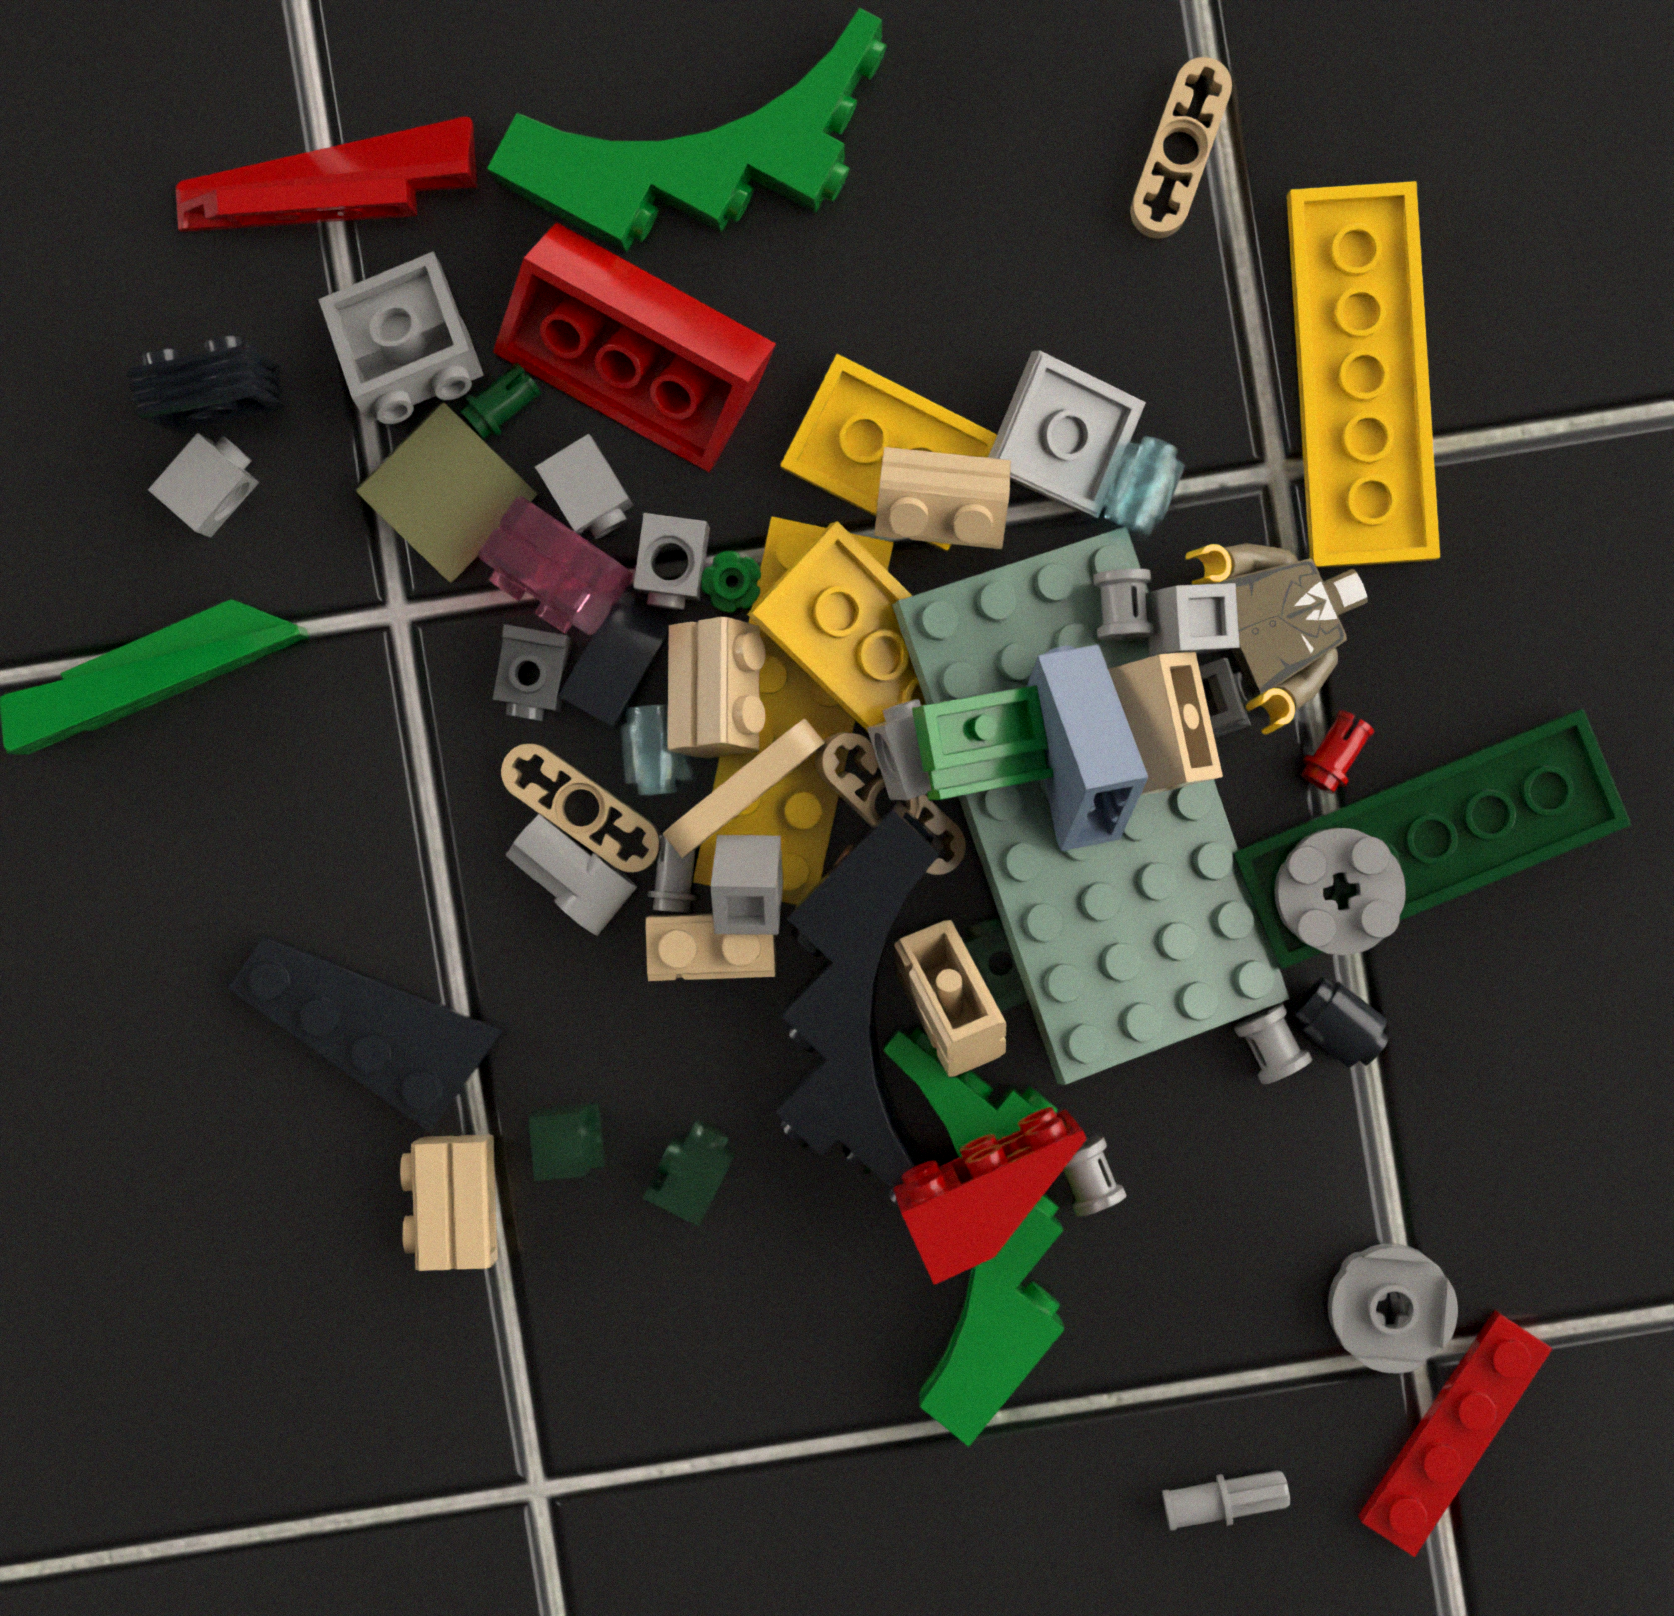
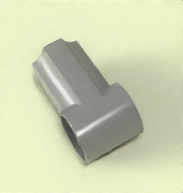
(583, 883)

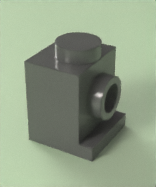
(551, 655)
(1225, 696)

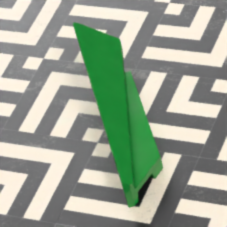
(142, 674)

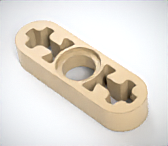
(1211, 111)
(552, 768)
(847, 783)
(743, 788)

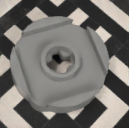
(1369, 914)
(1417, 1334)

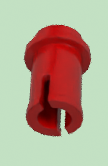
(1335, 755)

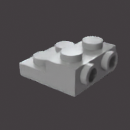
(401, 340)

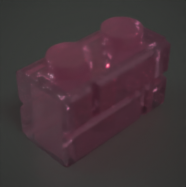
(554, 566)

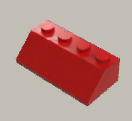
(631, 346)

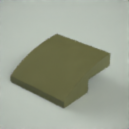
(444, 491)

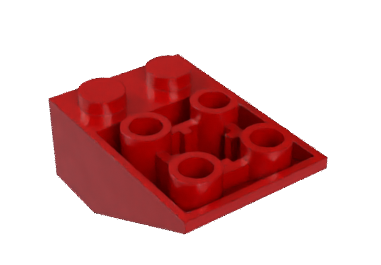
(978, 1201)

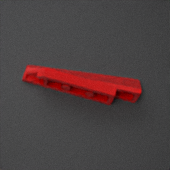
(334, 183)

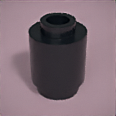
(1341, 1023)

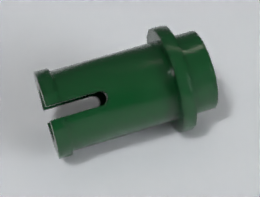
(499, 401)

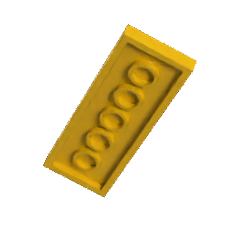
(1363, 374)
(801, 804)

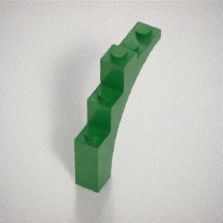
(705, 175)
(1002, 1323)

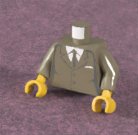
(1283, 622)

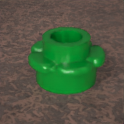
(715, 576)

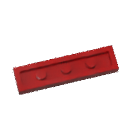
(1454, 1433)

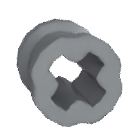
(1123, 604)
(1272, 1043)
(1092, 1179)

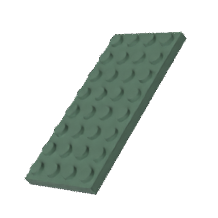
(1113, 937)

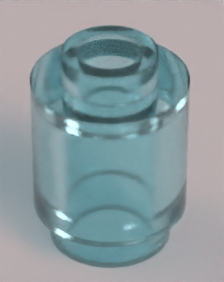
(1143, 485)
(647, 753)

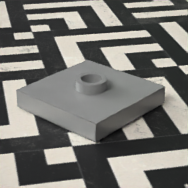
(1066, 433)

